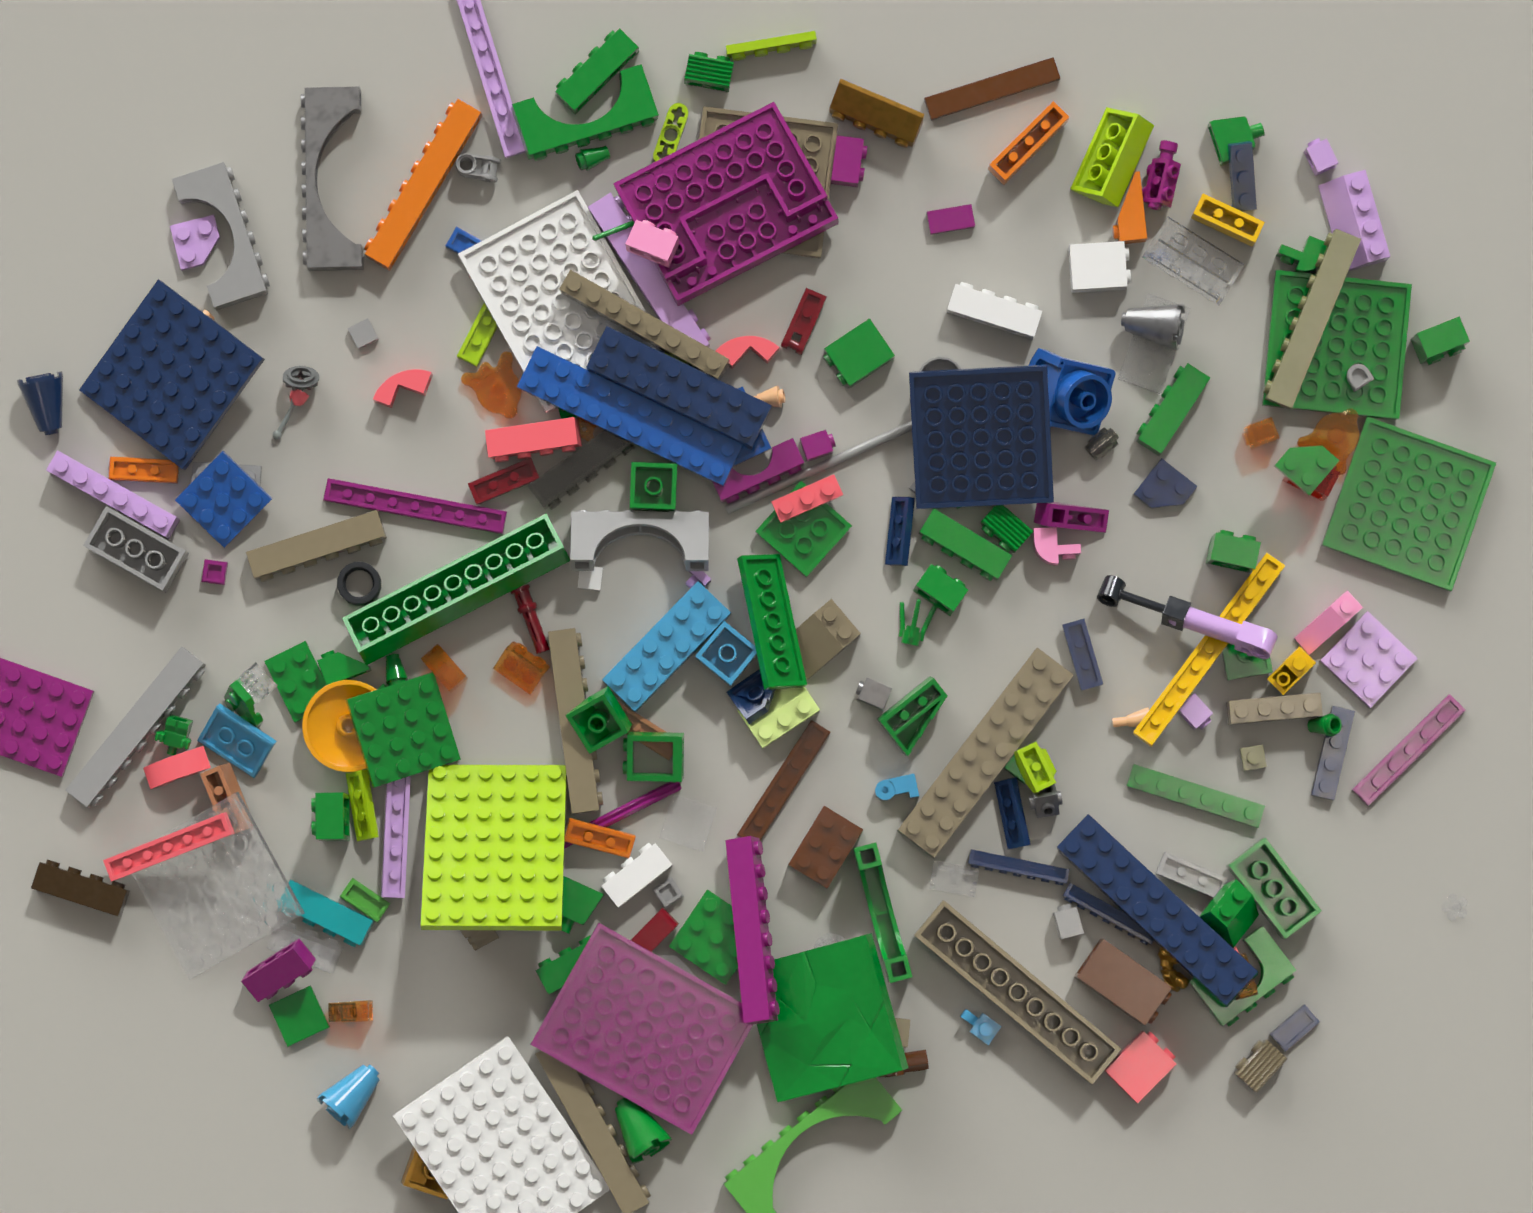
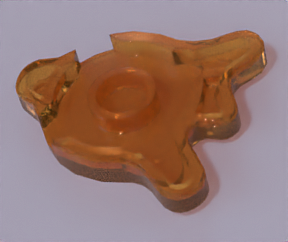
(496, 386)
(1337, 434)

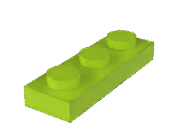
(362, 805)

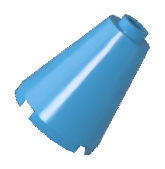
(350, 1095)

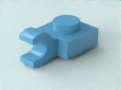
(983, 1027)

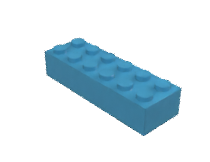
(666, 646)

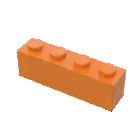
(1028, 143)

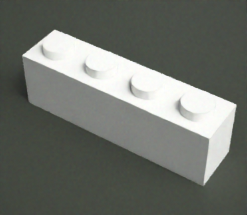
(994, 311)

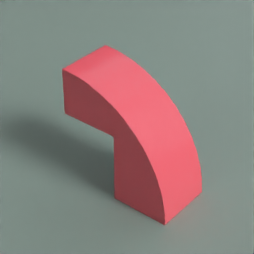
(738, 347)
(412, 380)
(176, 767)

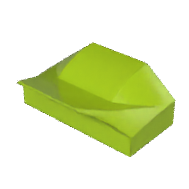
(1035, 767)

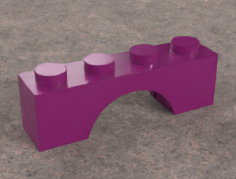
(784, 460)

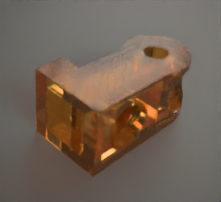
(351, 1011)

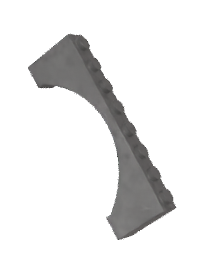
(324, 113)

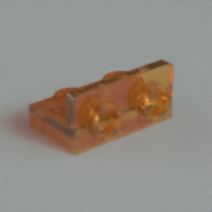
(521, 667)

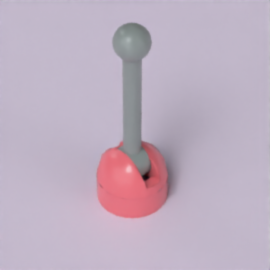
(297, 398)

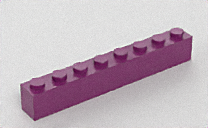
(752, 930)

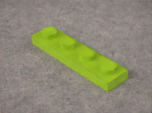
(780, 44)

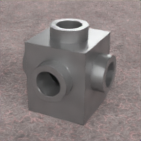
(1046, 803)

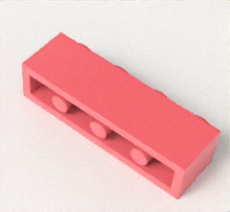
(533, 438)

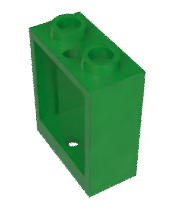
(678, 756)

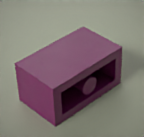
(848, 161)

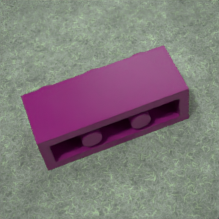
(279, 971)

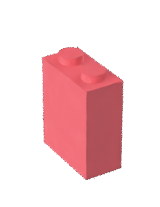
(1140, 1066)

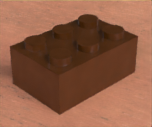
(825, 847)

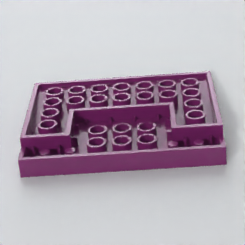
(729, 201)

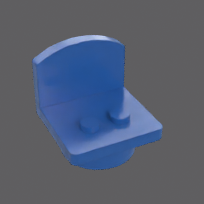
(1077, 392)

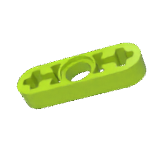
(670, 117)

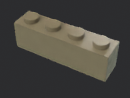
(1274, 708)

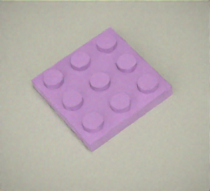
(1368, 659)

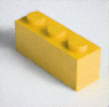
(1227, 220)

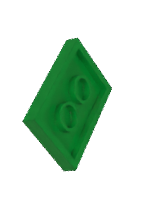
(296, 677)

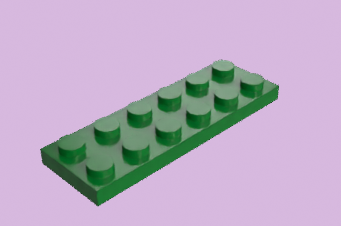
(772, 621)

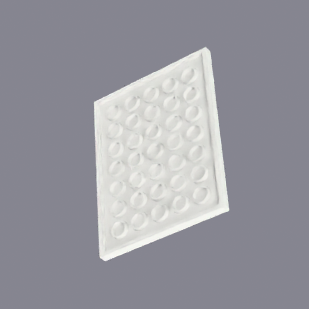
(522, 275)
(500, 1140)

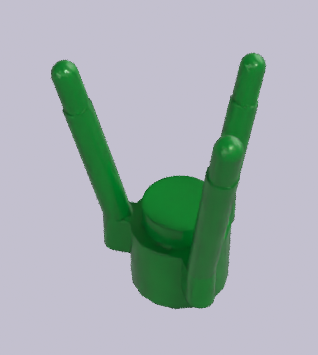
(911, 634)

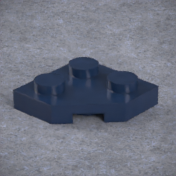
(1164, 487)
(751, 697)

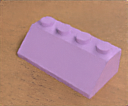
(1353, 210)

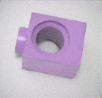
(1320, 156)
(1195, 712)

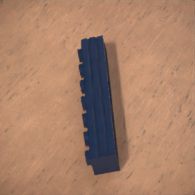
(1018, 867)
(1107, 912)

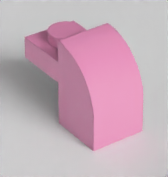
(1047, 547)

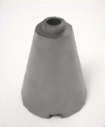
(1156, 324)

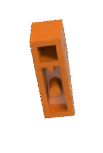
(1131, 220)

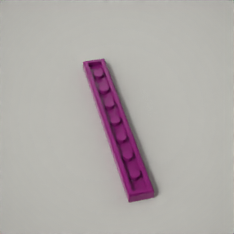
(415, 506)

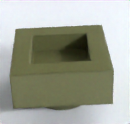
(1253, 757)

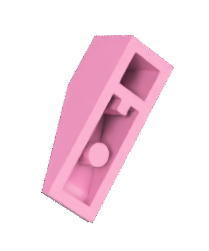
(1328, 622)

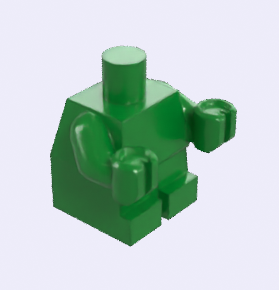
(175, 734)

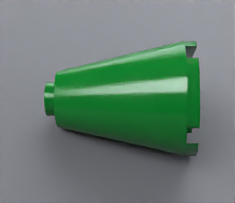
(640, 1131)

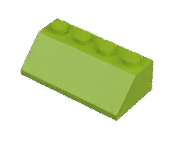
(1112, 156)

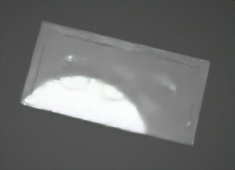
(1147, 361)

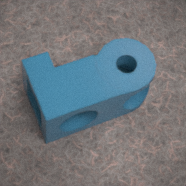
(888, 788)

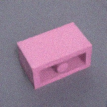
(652, 243)

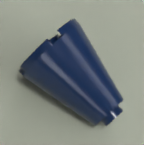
(45, 400)

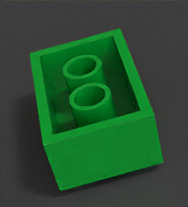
(332, 816)

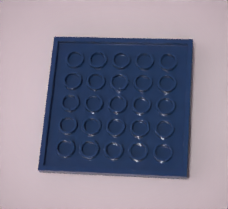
(171, 374)
(981, 436)

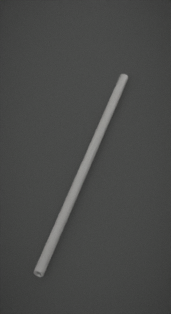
(815, 469)

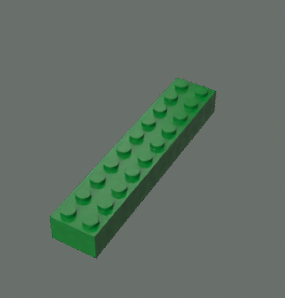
(456, 589)

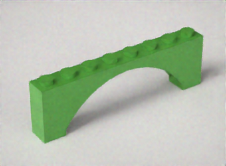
(754, 1182)

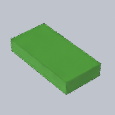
(365, 900)

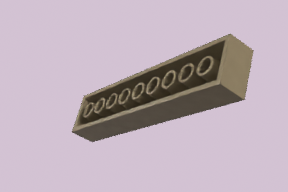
(985, 752)
(1017, 992)

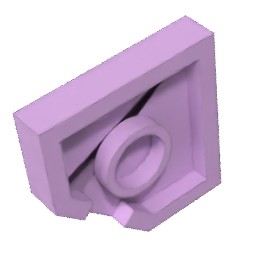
(195, 241)

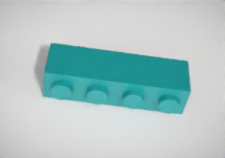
(332, 915)

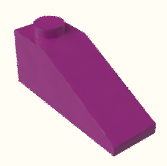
(1071, 516)

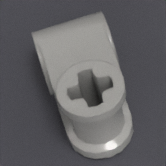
(480, 167)

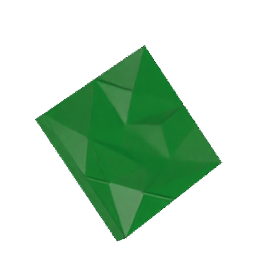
(831, 1020)

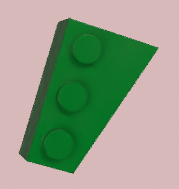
(912, 714)

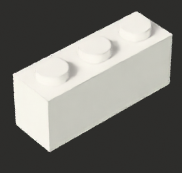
(636, 874)

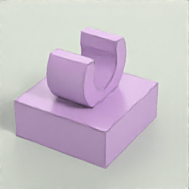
(699, 576)

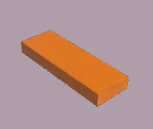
(143, 470)
(599, 838)

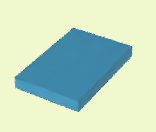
(236, 740)

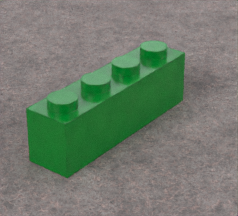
(597, 71)
(1173, 408)
(964, 544)

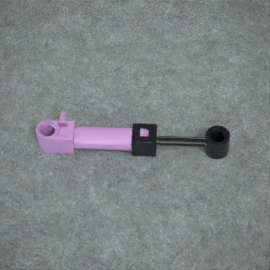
(1179, 614)

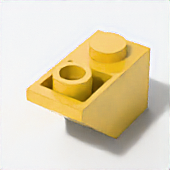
(1291, 670)

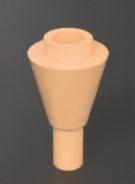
(773, 396)
(1131, 720)

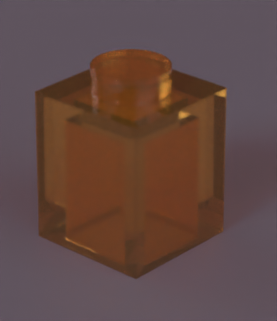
(1260, 433)

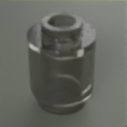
(1102, 443)

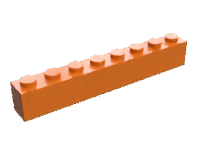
(423, 184)

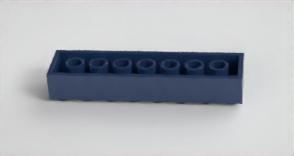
(679, 387)

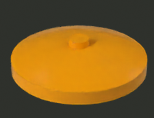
(330, 729)

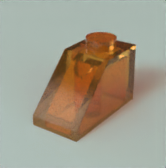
(444, 668)

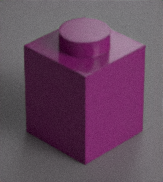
(817, 445)

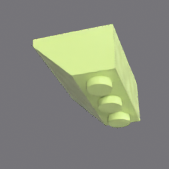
(787, 711)

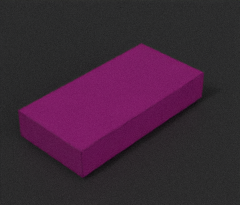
(950, 219)

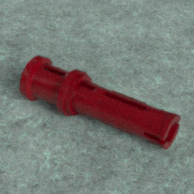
(527, 609)

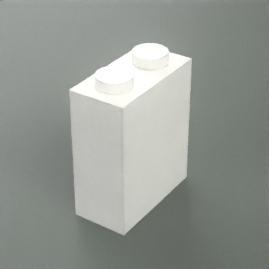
(1098, 266)

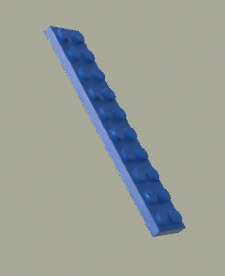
(629, 416)

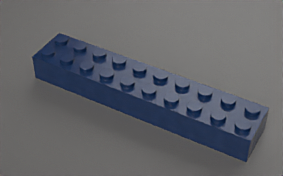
(1157, 910)

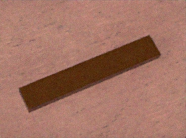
(992, 88)
(784, 781)

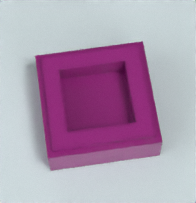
(214, 572)

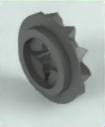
(309, 376)

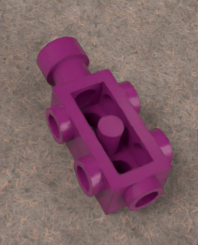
(1162, 177)

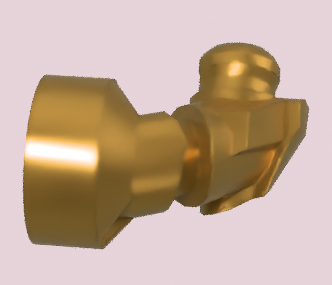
(1170, 975)

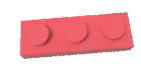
(807, 498)

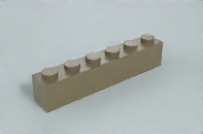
(316, 545)

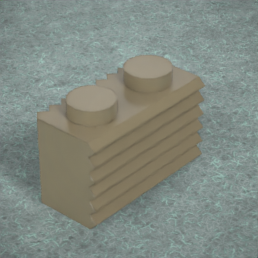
(1260, 1065)

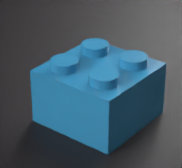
(727, 653)

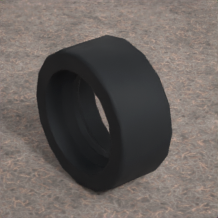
(341, 583)

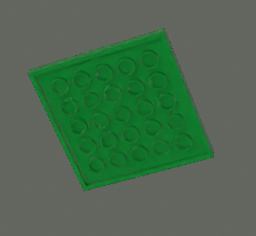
(1363, 328)
(1409, 504)

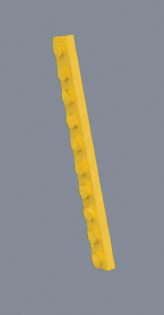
(1207, 652)

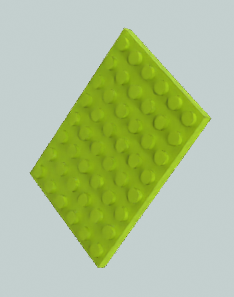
(494, 848)

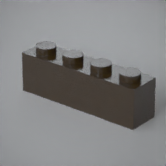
(80, 889)

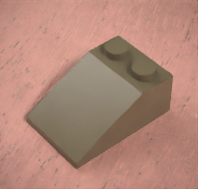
(824, 637)

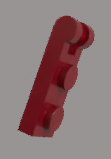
(804, 320)

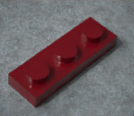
(503, 481)

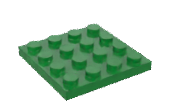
(403, 729)

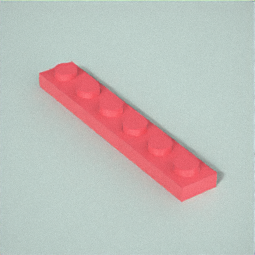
(168, 846)

